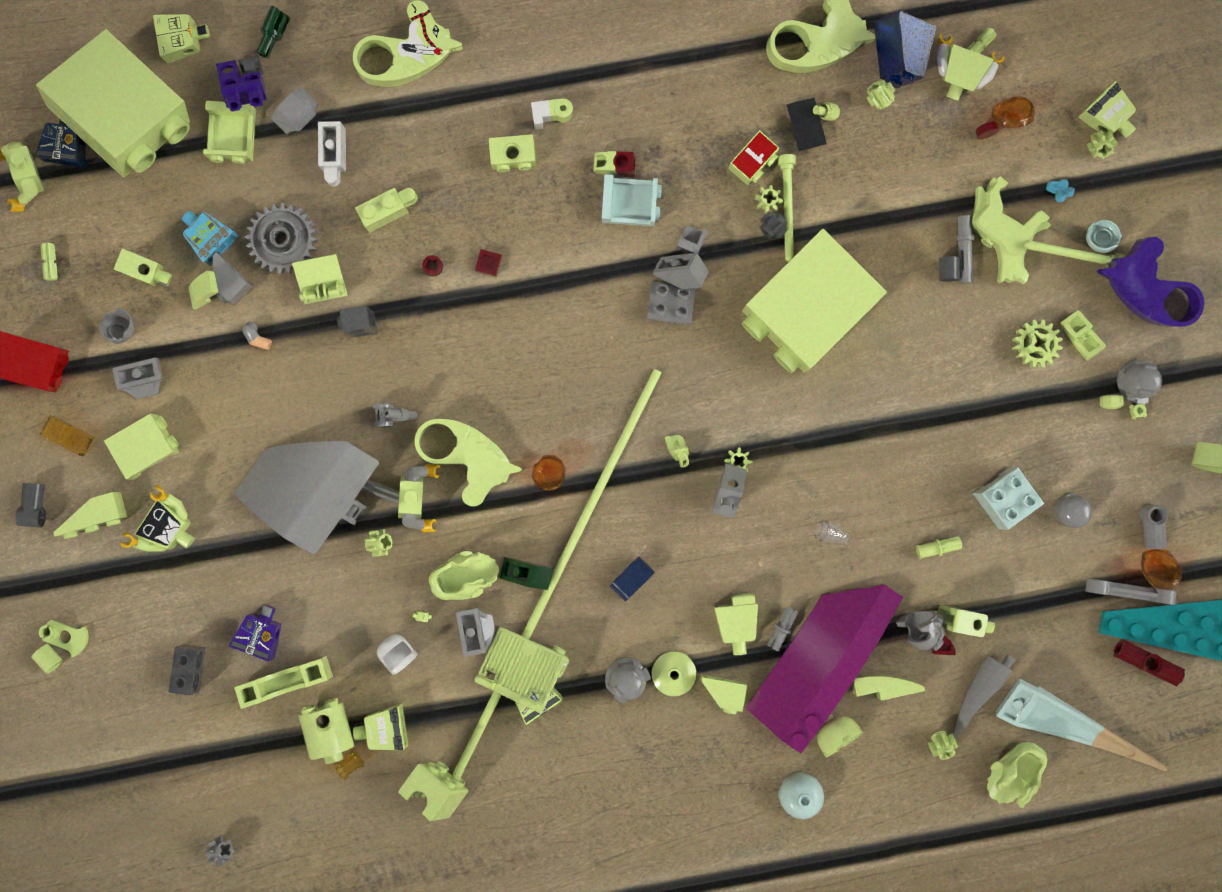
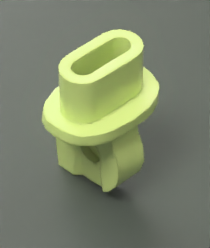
(677, 449)

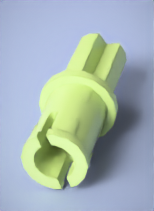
(938, 547)

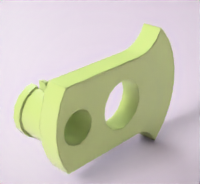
(78, 639)

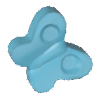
(1060, 189)

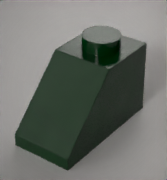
(526, 573)

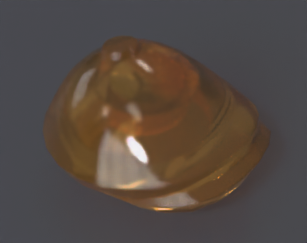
(1014, 113)
(1161, 568)

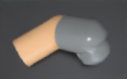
(253, 338)

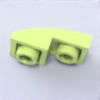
(202, 289)

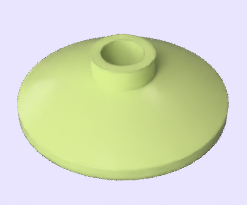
(671, 662)

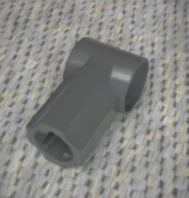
(31, 510)

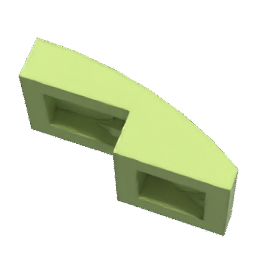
(1082, 336)

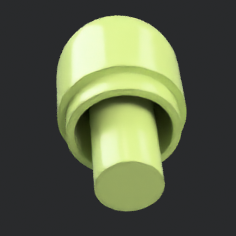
(827, 111)

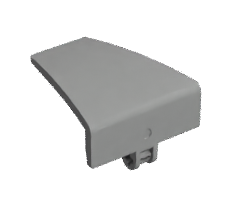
(307, 489)

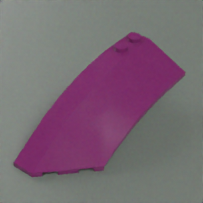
(822, 662)

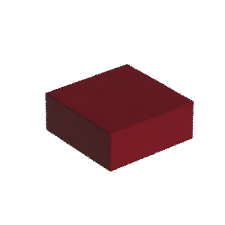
(488, 263)

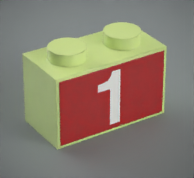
(753, 158)

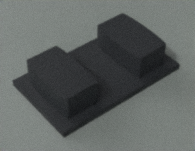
(806, 124)

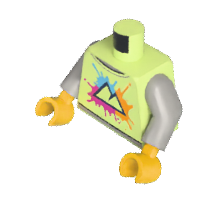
(411, 497)

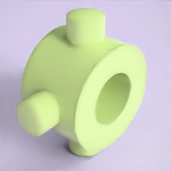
(1137, 411)
(422, 616)

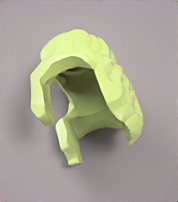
(463, 576)
(1017, 774)

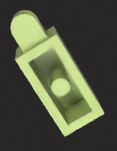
(386, 208)

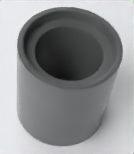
(949, 268)

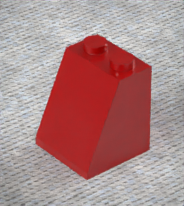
(31, 362)

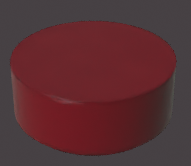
(987, 130)

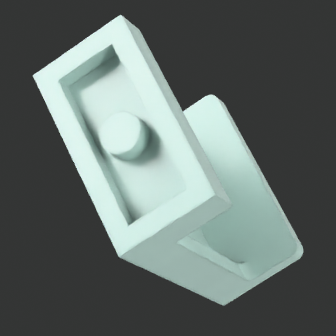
(630, 201)

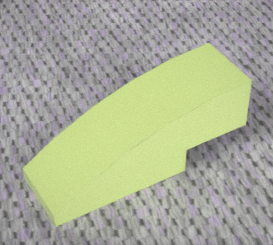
(884, 686)

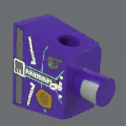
(258, 634)

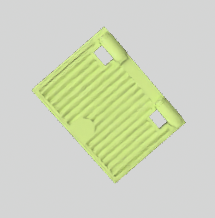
(521, 669)

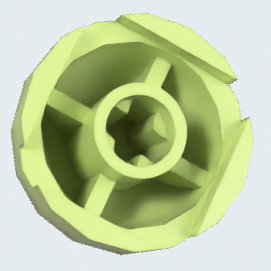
(837, 733)

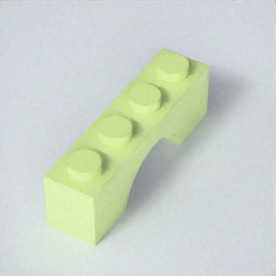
(283, 682)

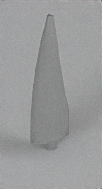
(984, 685)

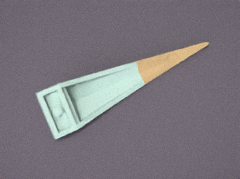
(1043, 712)

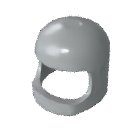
(1073, 510)

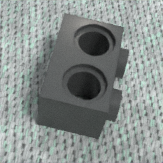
(357, 321)
(186, 669)

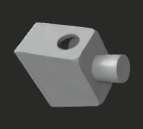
(727, 497)

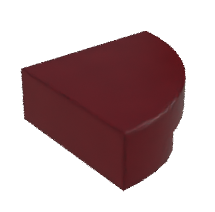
(946, 649)

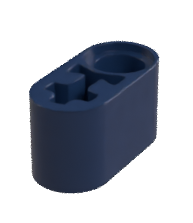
(632, 578)

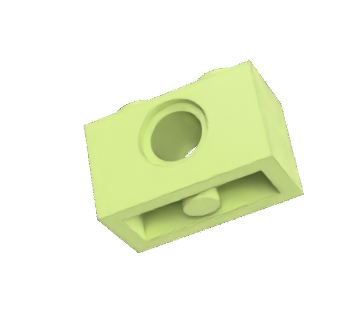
(501, 146)

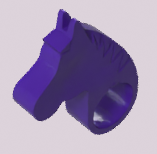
(1140, 290)

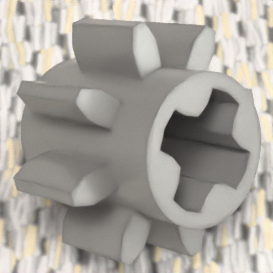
(219, 851)

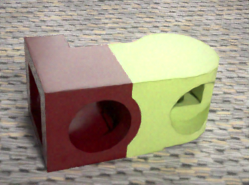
(615, 163)

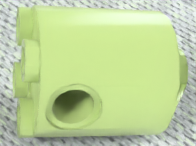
(326, 739)

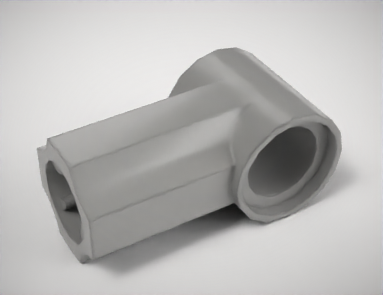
(1154, 529)

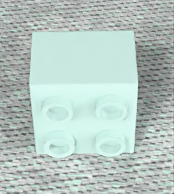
(1008, 498)

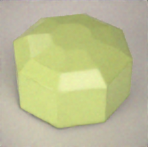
(1111, 401)

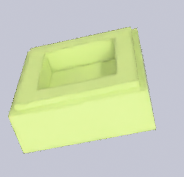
(742, 599)

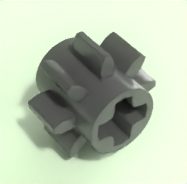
(773, 225)

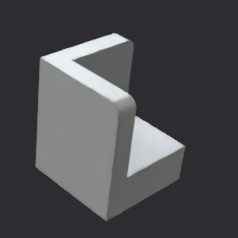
(691, 240)

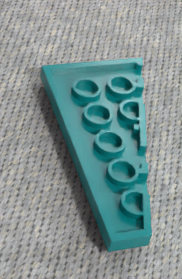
(1179, 627)

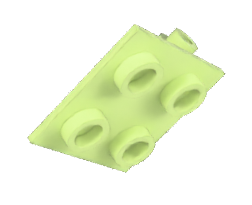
(319, 279)

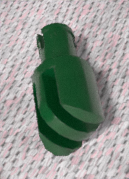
(272, 31)

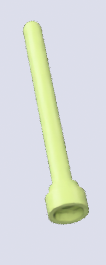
(787, 164)
(1072, 253)

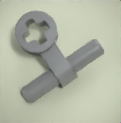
(386, 415)

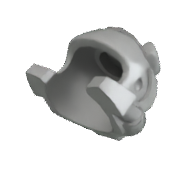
(1138, 381)
(924, 629)
(626, 679)

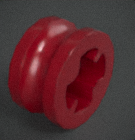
(431, 272)

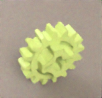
(1031, 337)

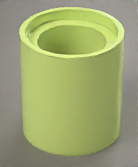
(47, 658)

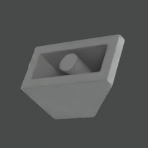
(682, 270)
(229, 281)

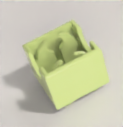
(439, 786)

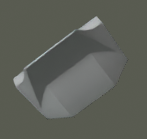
(295, 111)
(139, 378)
(475, 631)

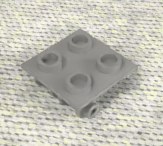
(670, 303)

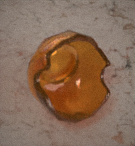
(549, 473)

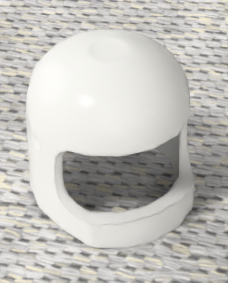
(395, 653)

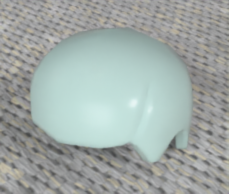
(1103, 236)

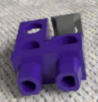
(243, 89)

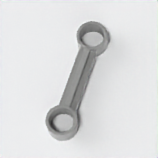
(1131, 591)

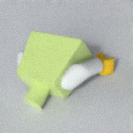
(964, 67)

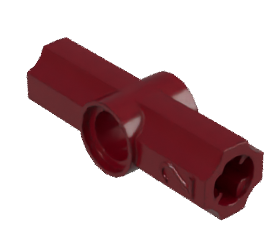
(1159, 668)

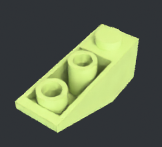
(97, 511)

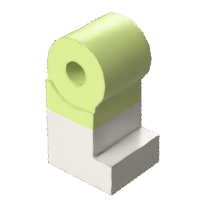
(551, 110)

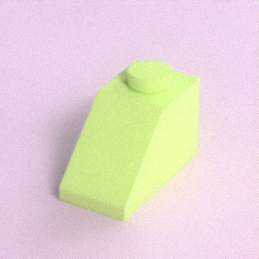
(726, 692)

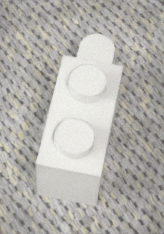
(332, 151)

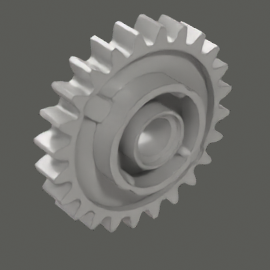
(267, 231)

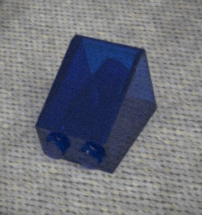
(903, 47)

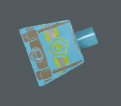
(207, 235)

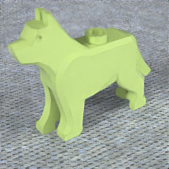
(1004, 232)

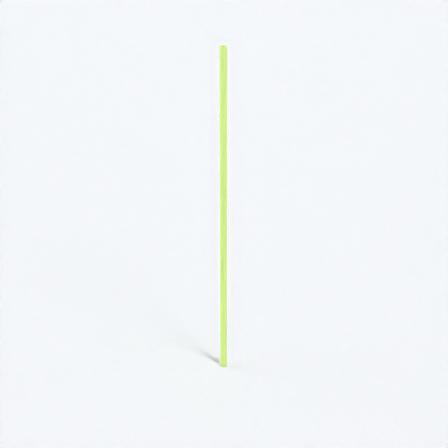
(564, 559)

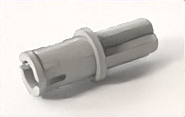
(782, 628)

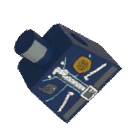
(61, 146)

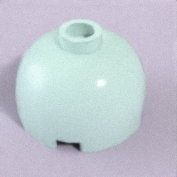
(801, 795)

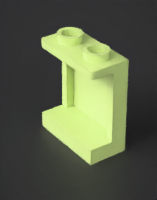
(230, 133)
(141, 445)

